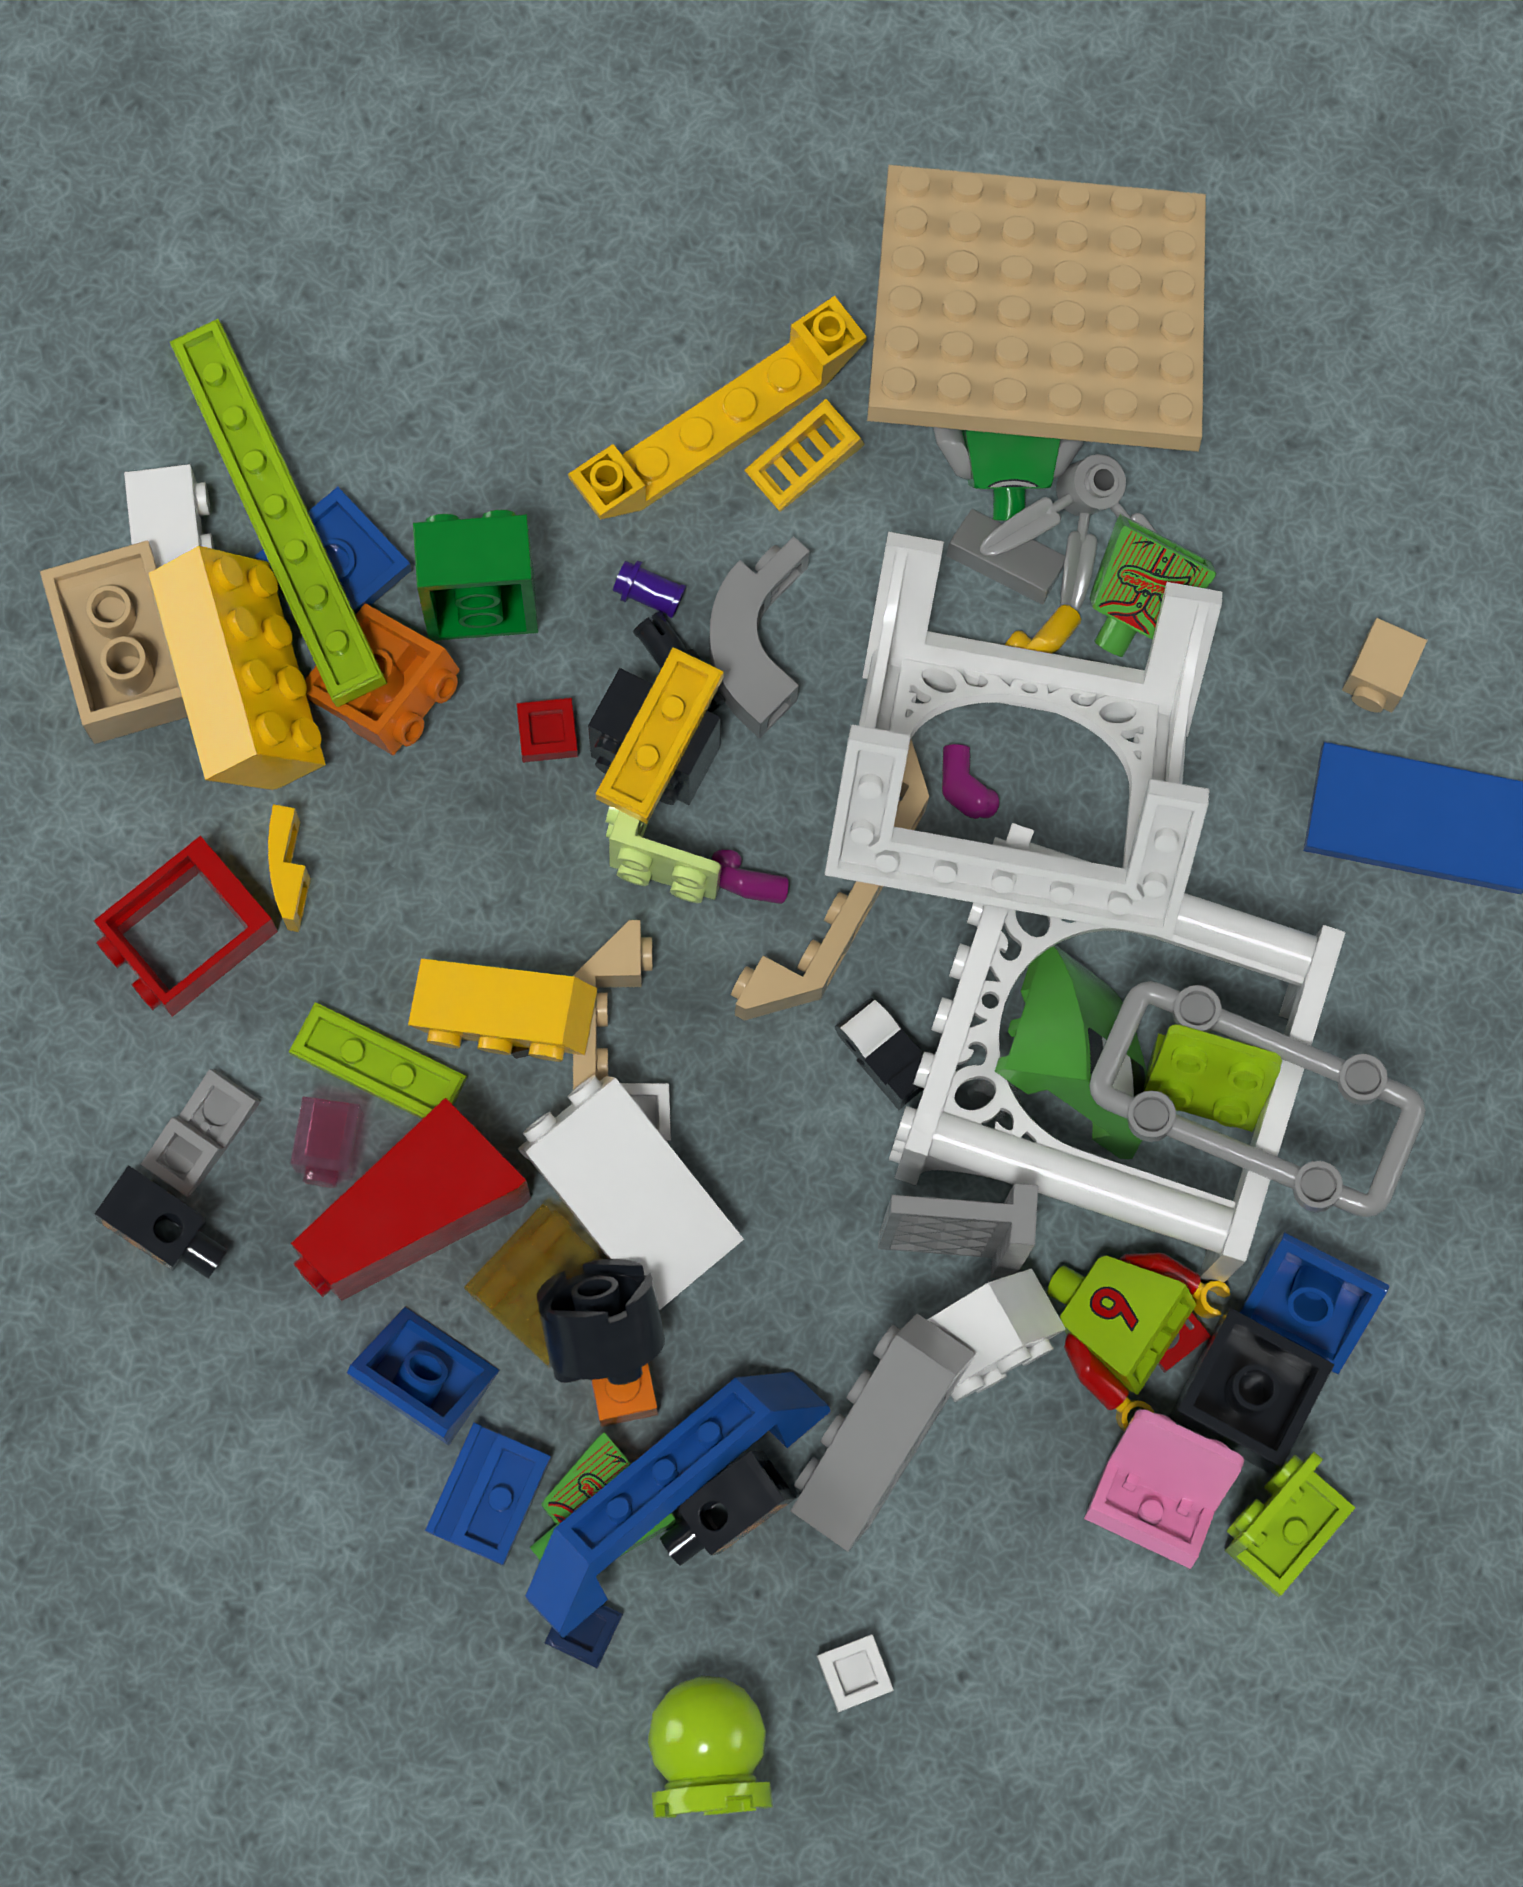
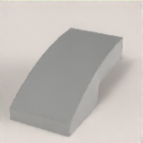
(200, 1133)

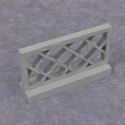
(965, 1227)

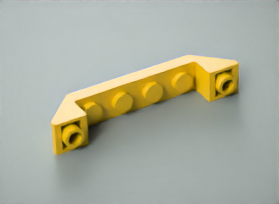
(632, 481)

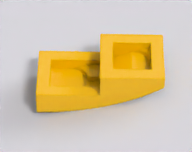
(288, 880)

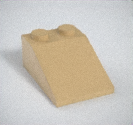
(114, 642)

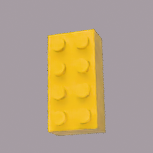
(237, 669)

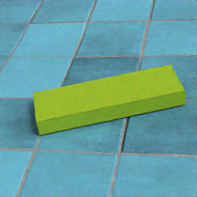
(375, 1063)

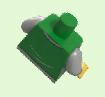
(1006, 463)

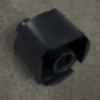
(601, 1322)

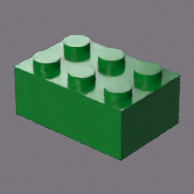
(475, 575)

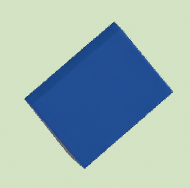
(1313, 1299)
(423, 1374)

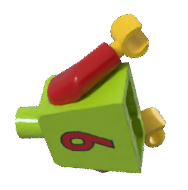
(1125, 1321)

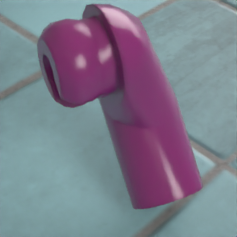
(962, 789)
(749, 883)

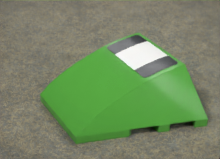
(1061, 1040)

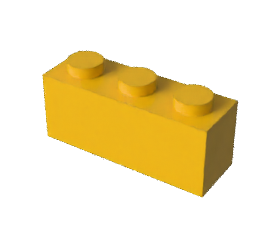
(502, 1009)

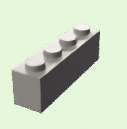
(881, 1431)

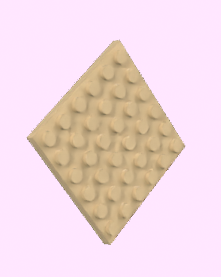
(1040, 309)

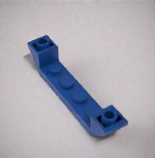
(658, 1483)

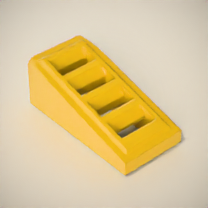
(832, 458)

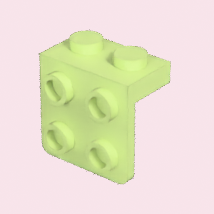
(646, 860)

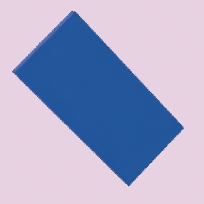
(1417, 818)

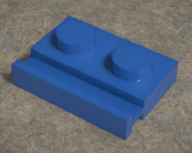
(488, 1494)

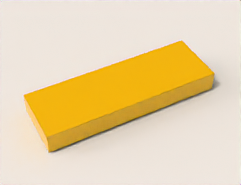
(659, 735)

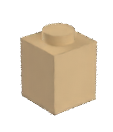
(1383, 667)

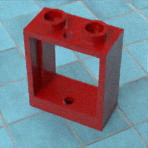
(153, 891)

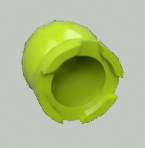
(707, 1746)

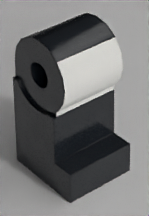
(882, 1051)

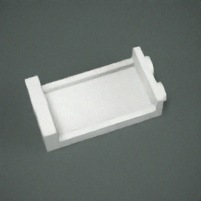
(629, 1187)

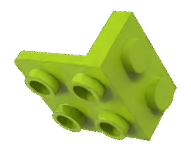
(1212, 1075)
(1291, 1527)

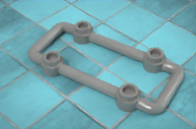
(1314, 1185)

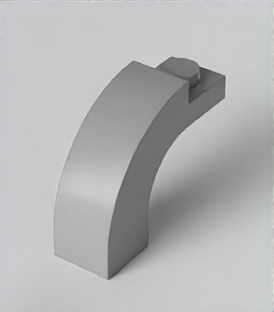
(752, 682)

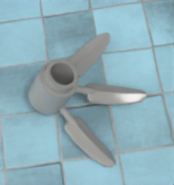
(1082, 491)

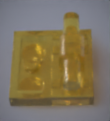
(520, 1267)

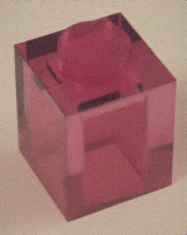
(326, 1141)

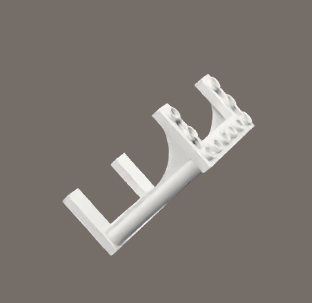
(1105, 698)
(954, 1139)

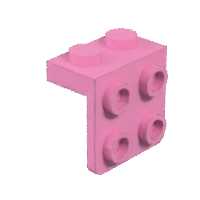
(1163, 1486)

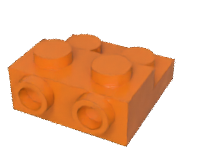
(416, 678)

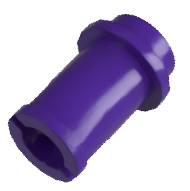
(648, 588)

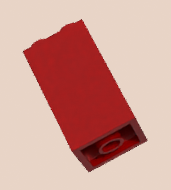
(410, 1204)

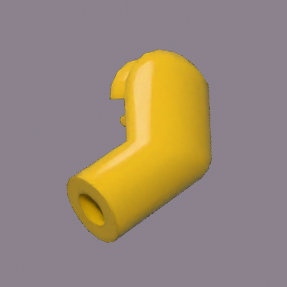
(1052, 634)

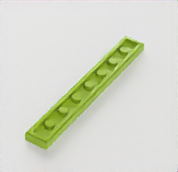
(278, 514)

